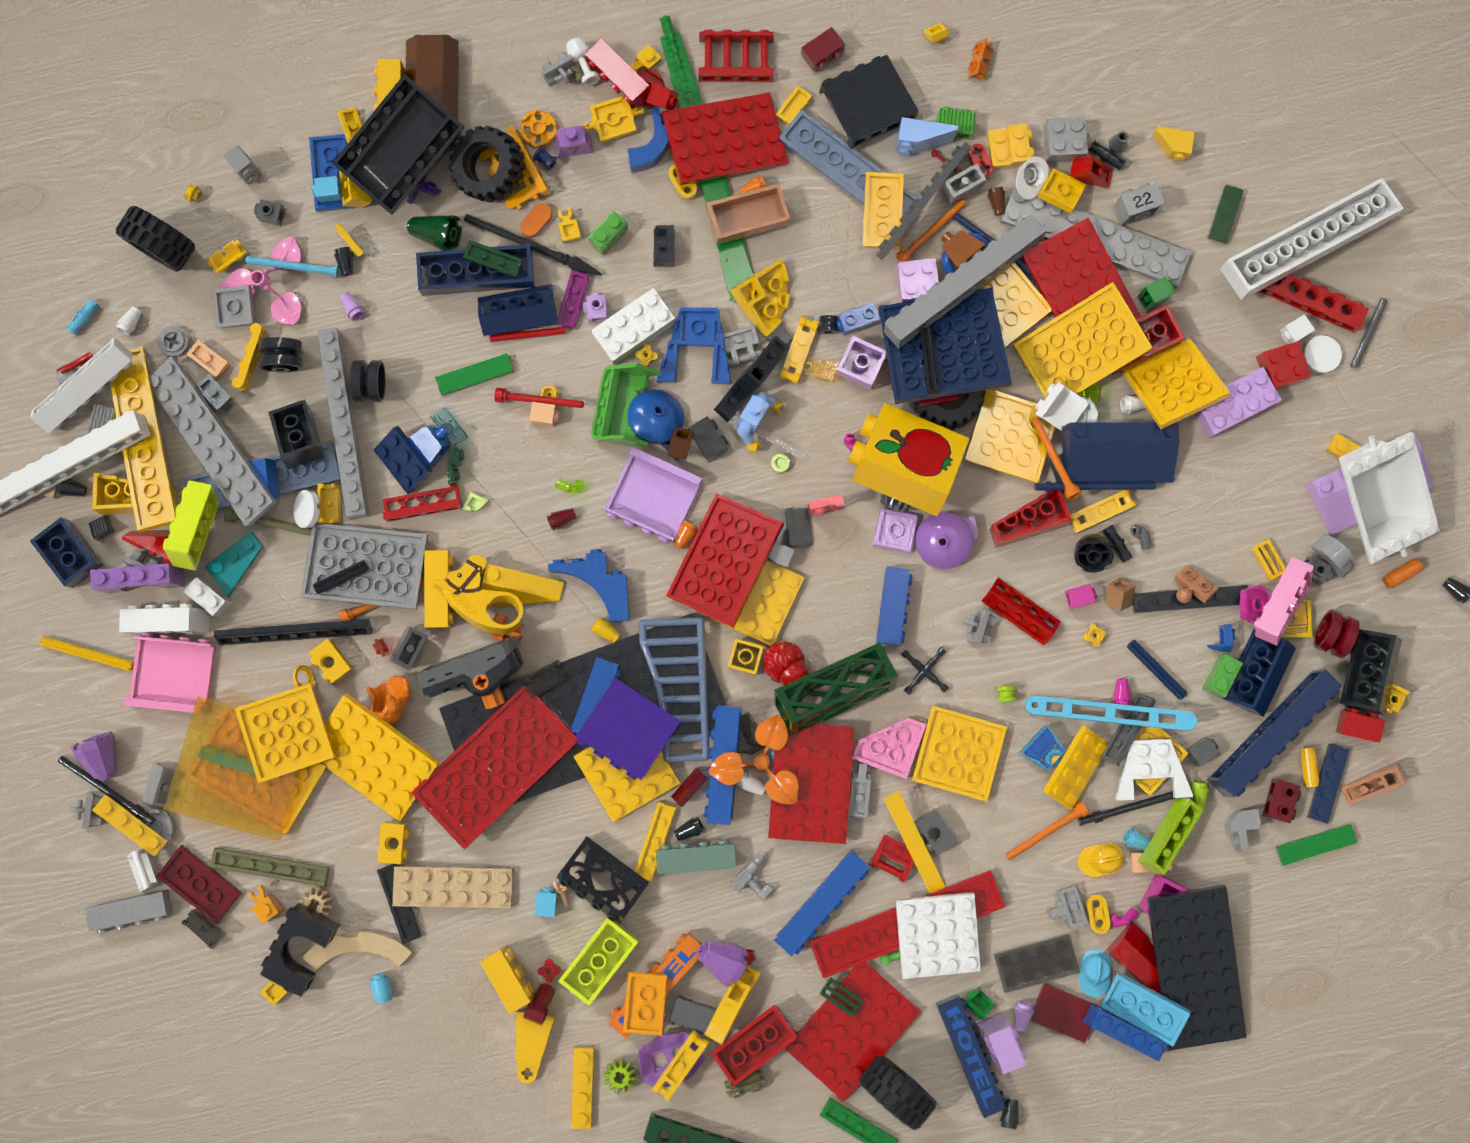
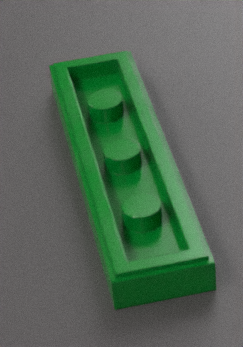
(474, 374)
(1316, 844)
(854, 1123)

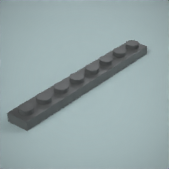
(917, 206)

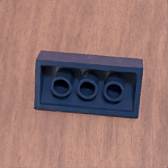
(517, 310)
(1259, 674)

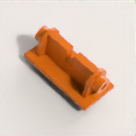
(982, 51)

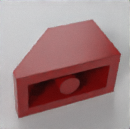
(1091, 171)

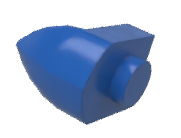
(1226, 635)

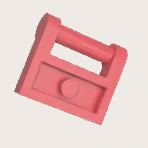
(820, 506)

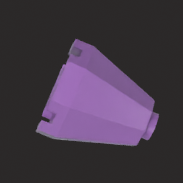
(97, 755)
(723, 960)

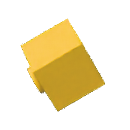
(745, 657)

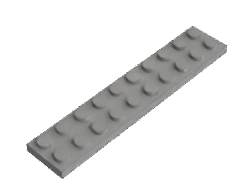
(1124, 246)
(211, 442)

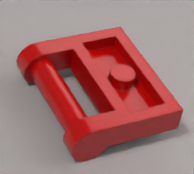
(896, 851)

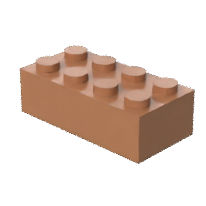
(747, 214)

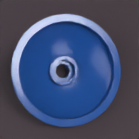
(654, 426)

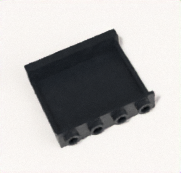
(869, 100)

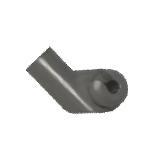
(1142, 534)

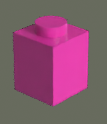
(1080, 596)

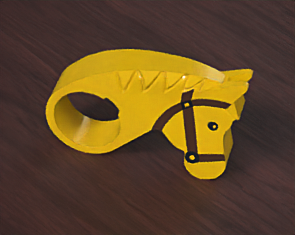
(464, 595)

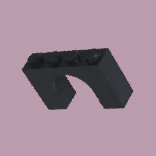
(279, 965)

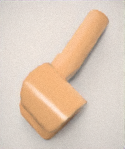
(561, 890)

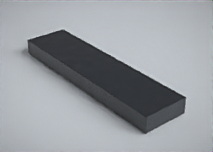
(403, 915)

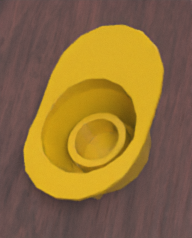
(1101, 859)

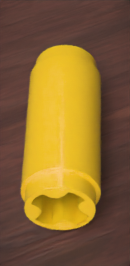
(1309, 767)

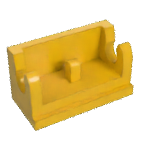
(330, 504)

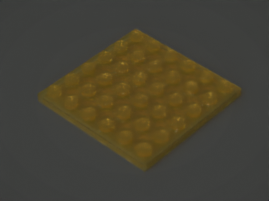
(218, 777)

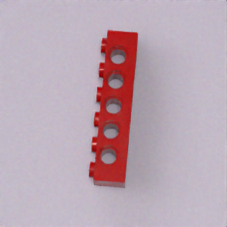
(1355, 310)

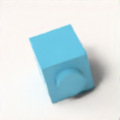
(327, 189)
(546, 902)

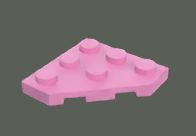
(891, 747)

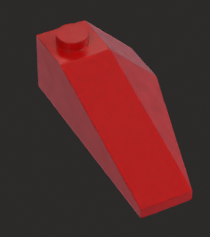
(151, 540)
(1136, 954)

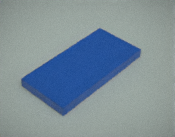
(323, 153)

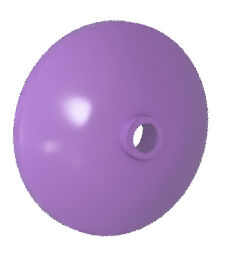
(957, 535)

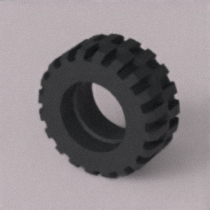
(465, 157)
(155, 238)
(956, 417)
(897, 1092)

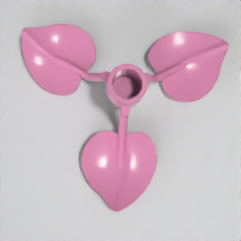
(286, 308)

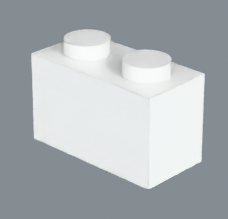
(207, 597)

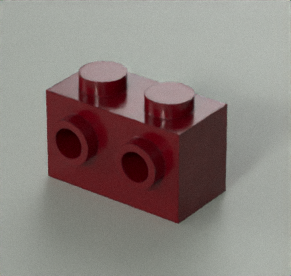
(823, 49)
(1282, 801)

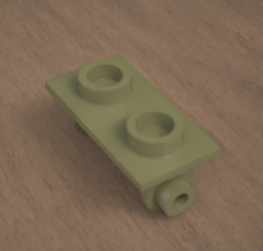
(752, 1083)

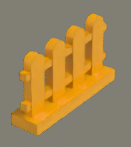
(531, 171)

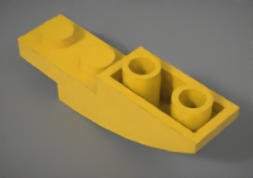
(732, 1005)

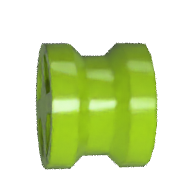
(1006, 694)

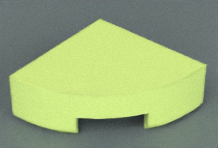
(474, 503)

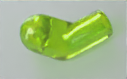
(570, 488)

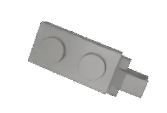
(859, 793)

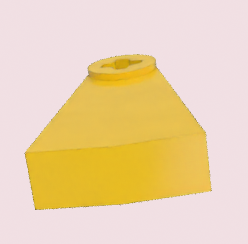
(531, 1044)

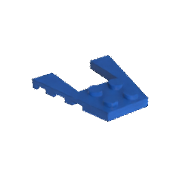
(697, 328)

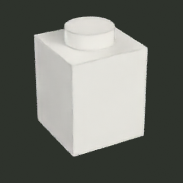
(1296, 330)

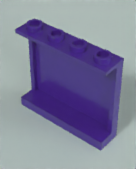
(627, 729)

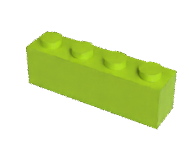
(1170, 836)

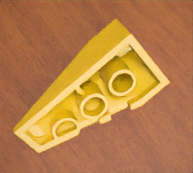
(525, 586)

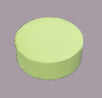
(780, 463)

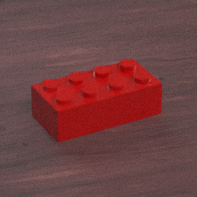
(1161, 332)
(754, 1045)

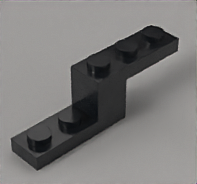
(751, 378)

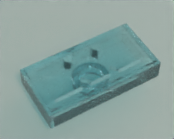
(443, 416)

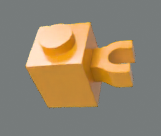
(266, 907)

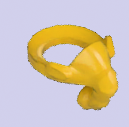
(308, 671)

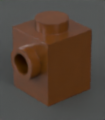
(680, 443)

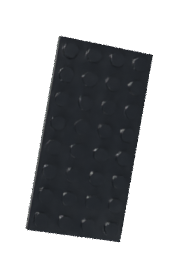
(1198, 963)

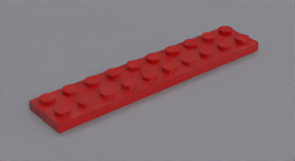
(879, 932)

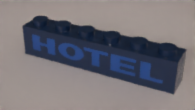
(970, 1055)

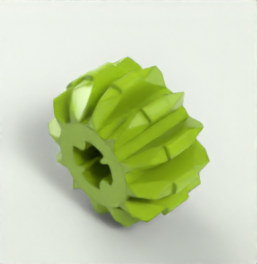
(627, 1078)

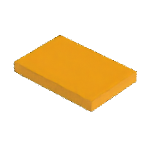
(645, 1003)

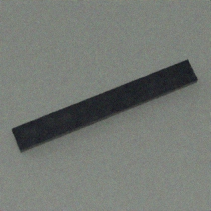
(293, 632)

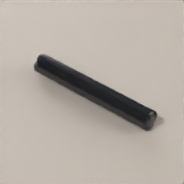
(929, 363)

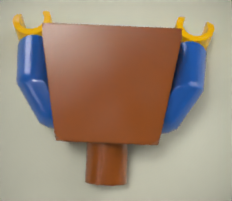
(960, 249)

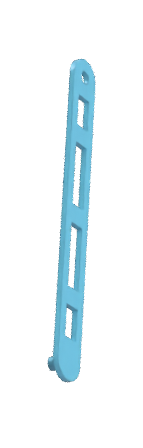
(1183, 719)

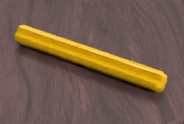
(86, 653)

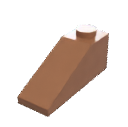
(1375, 783)

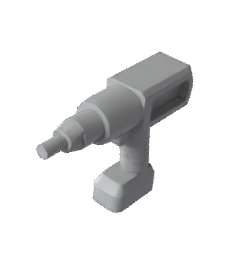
(747, 875)

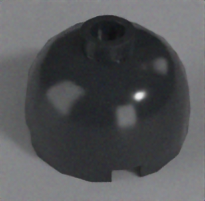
(1093, 553)

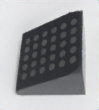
(101, 527)

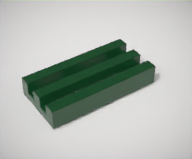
(827, 987)

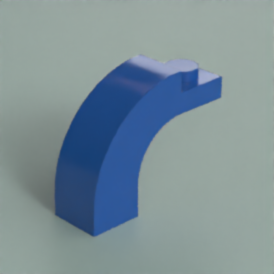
(650, 154)

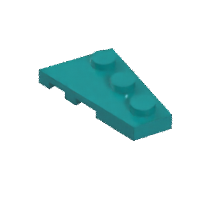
(232, 564)

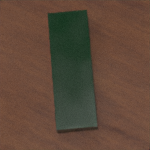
(1225, 214)
(493, 259)

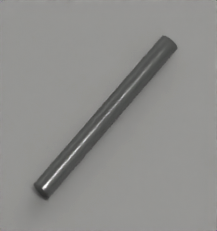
(1368, 333)

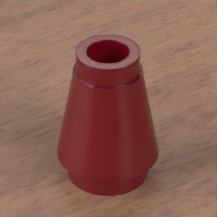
(561, 518)

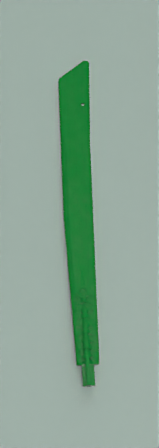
(683, 81)

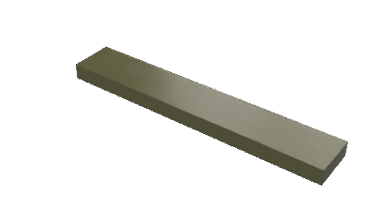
(270, 867)

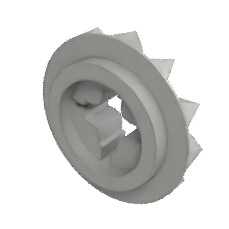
(170, 333)

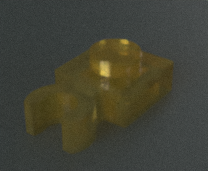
(824, 370)

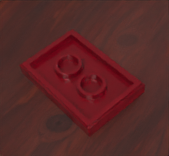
(1062, 1012)

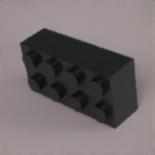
(1371, 671)

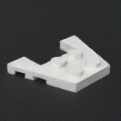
(1152, 760)

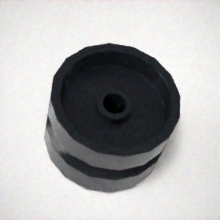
(280, 354)
(367, 380)

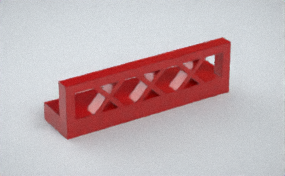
(421, 510)
(1019, 613)

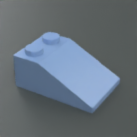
(920, 136)

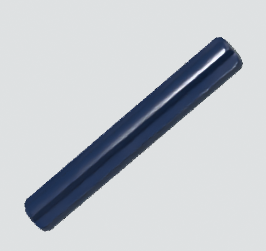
(1157, 669)

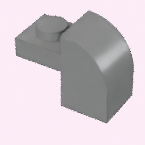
(1334, 553)
(781, 554)
(1238, 823)

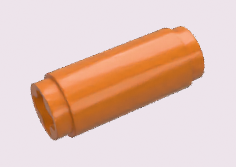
(1402, 573)

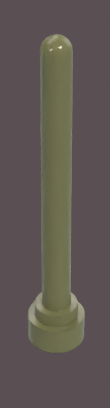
(231, 516)

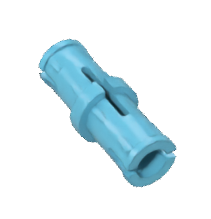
(82, 316)

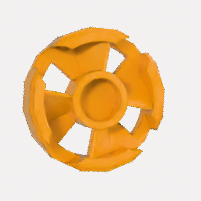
(538, 128)

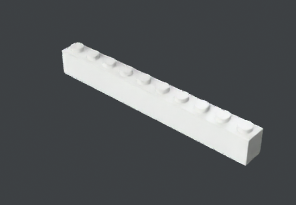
(72, 459)

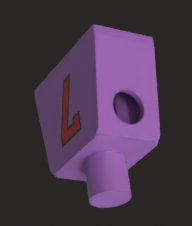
(573, 141)

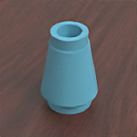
(1135, 839)

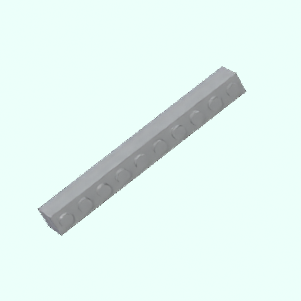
(964, 281)
(343, 423)

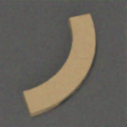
(359, 942)

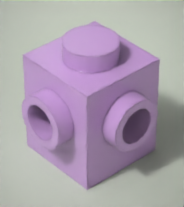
(596, 307)

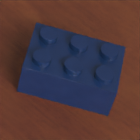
(66, 552)

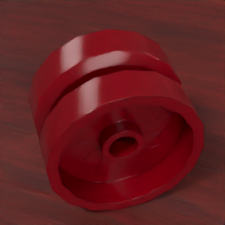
(1336, 633)

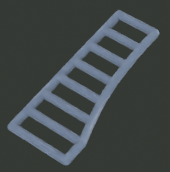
(659, 681)

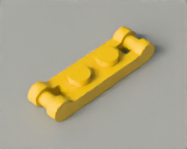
(799, 350)
(250, 359)
(1102, 510)
(680, 1065)

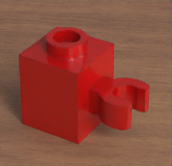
(662, 97)

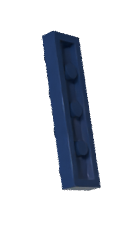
(1329, 778)

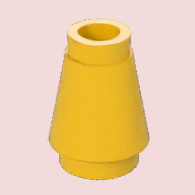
(605, 630)

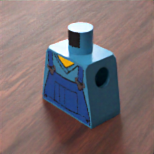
(1044, 749)

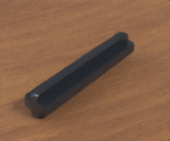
(340, 577)

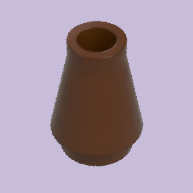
(997, 200)

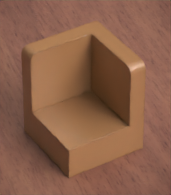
(1120, 594)

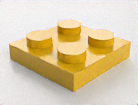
(1061, 190)

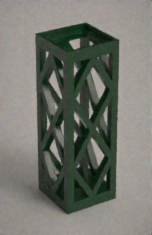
(879, 682)

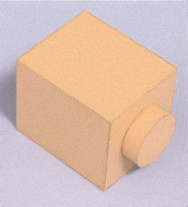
(544, 414)

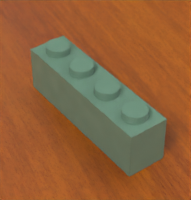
(695, 858)

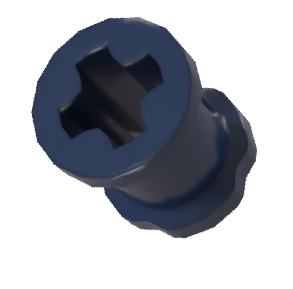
(545, 158)

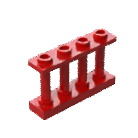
(745, 72)

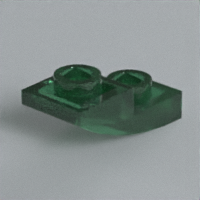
(454, 460)

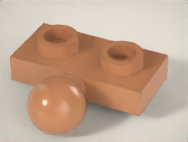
(1193, 584)

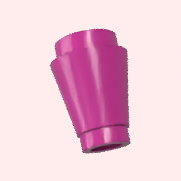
(1122, 692)

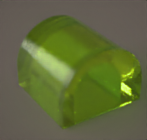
(1093, 393)

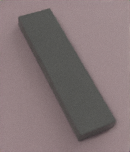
(1126, 734)

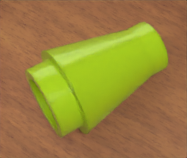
(1200, 792)

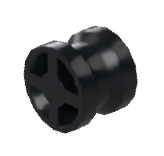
(828, 324)

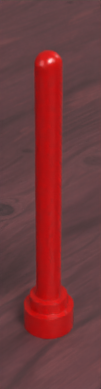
(502, 395)

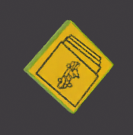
(1301, 622)

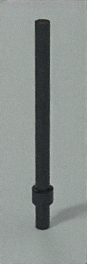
(136, 810)
(1098, 816)

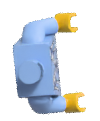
(753, 416)

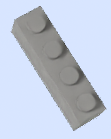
(127, 911)

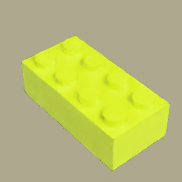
(191, 525)
(598, 961)

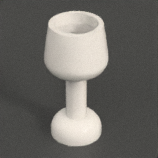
(577, 49)

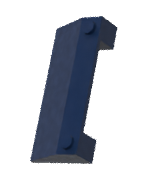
(1119, 452)

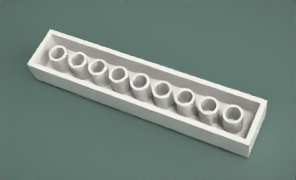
(1311, 239)

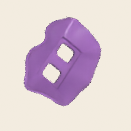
(663, 1044)

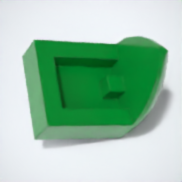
(979, 1003)

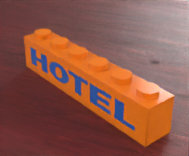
(675, 965)

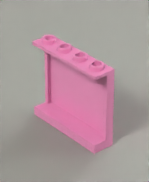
(170, 672)

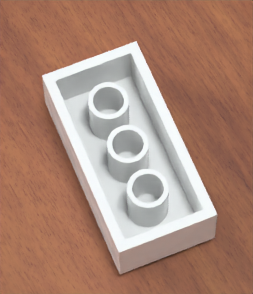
(633, 326)

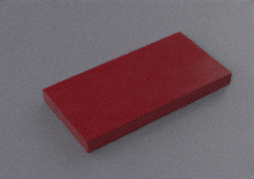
(199, 884)

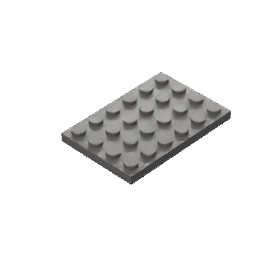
(392, 558)

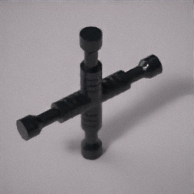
(924, 670)

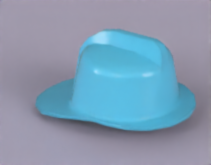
(1095, 973)

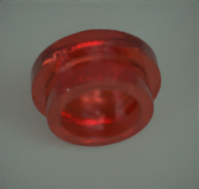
(380, 647)

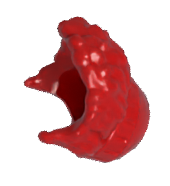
(785, 662)

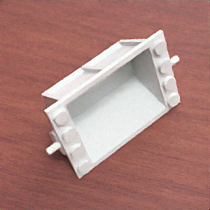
(1389, 495)

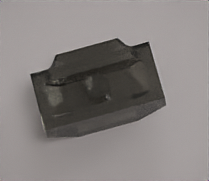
(748, 742)

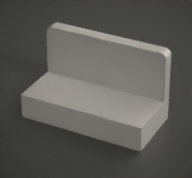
(158, 785)

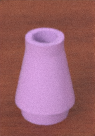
(352, 307)
(1023, 1015)

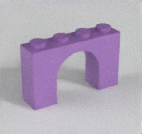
(118, 579)

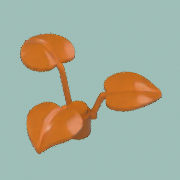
(769, 733)

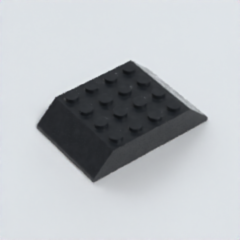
(399, 145)

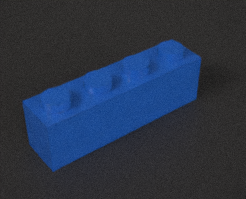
(893, 604)
(598, 683)
(1124, 1032)

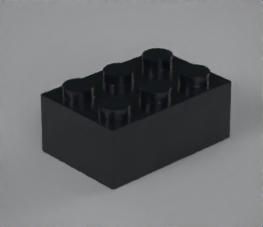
(296, 434)

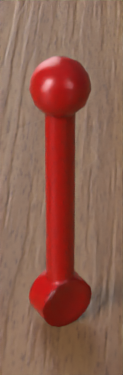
(934, 153)

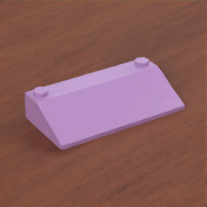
(1333, 500)

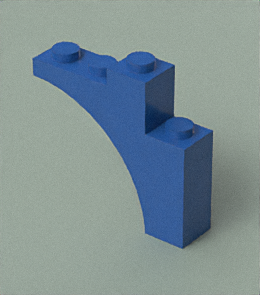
(593, 571)

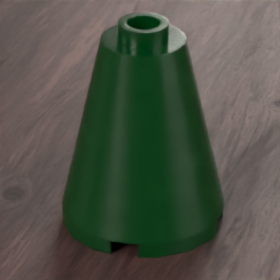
(436, 230)

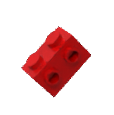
(1360, 726)

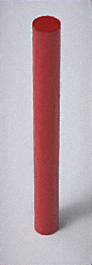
(528, 334)

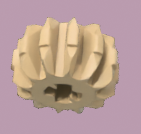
(314, 896)

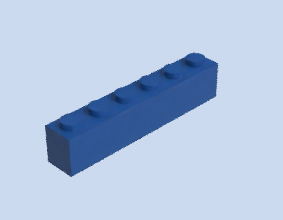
(726, 739)
(821, 903)

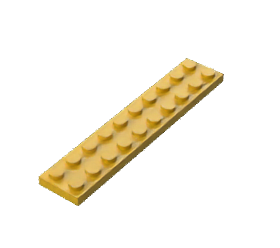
(146, 459)

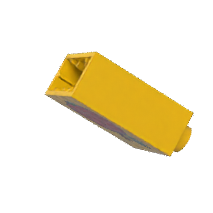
(908, 458)

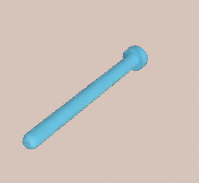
(333, 271)

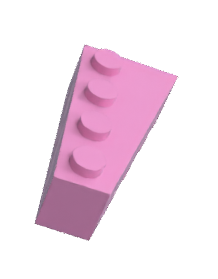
(1284, 601)

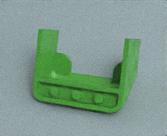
(616, 392)

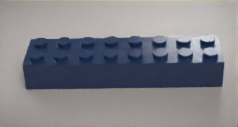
(1274, 733)

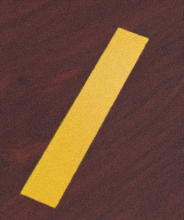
(914, 842)

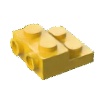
(1010, 146)

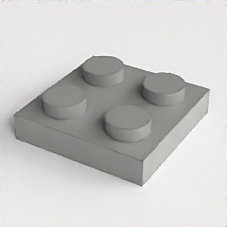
(233, 306)

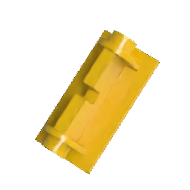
(234, 252)

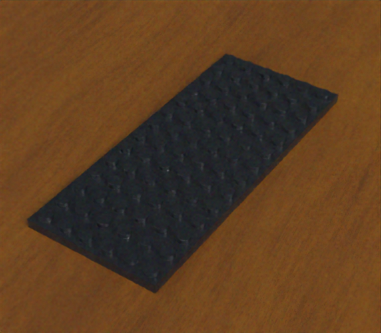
(469, 714)

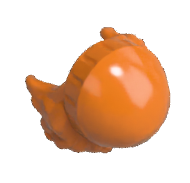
(390, 699)

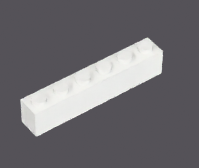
(81, 386)

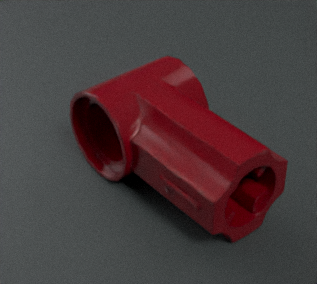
(538, 1008)

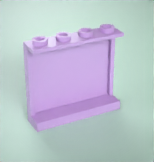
(652, 495)

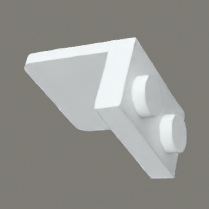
(1060, 406)

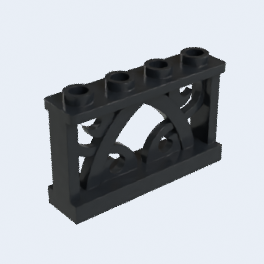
(629, 878)

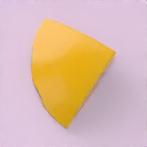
(764, 296)

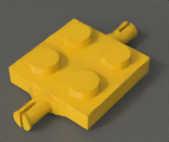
(613, 119)

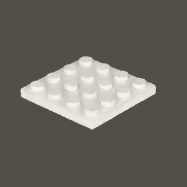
(937, 935)

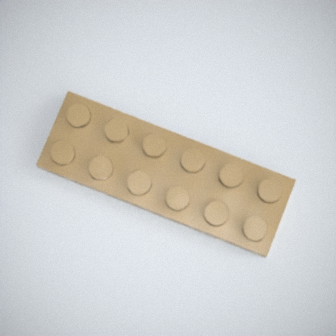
(452, 887)

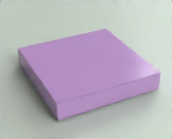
(895, 530)

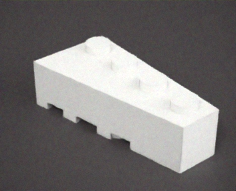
(164, 619)

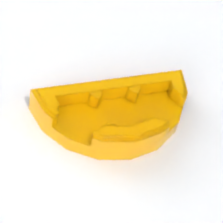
(348, 239)

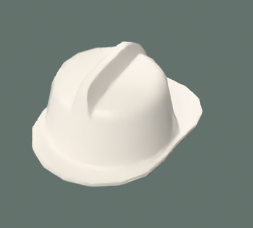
(1031, 177)

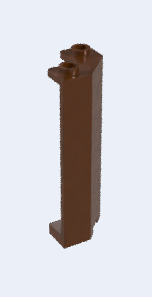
(434, 67)

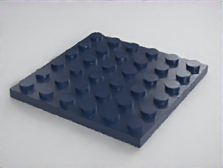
(965, 350)

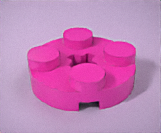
(1248, 598)

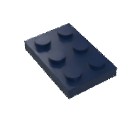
(402, 460)

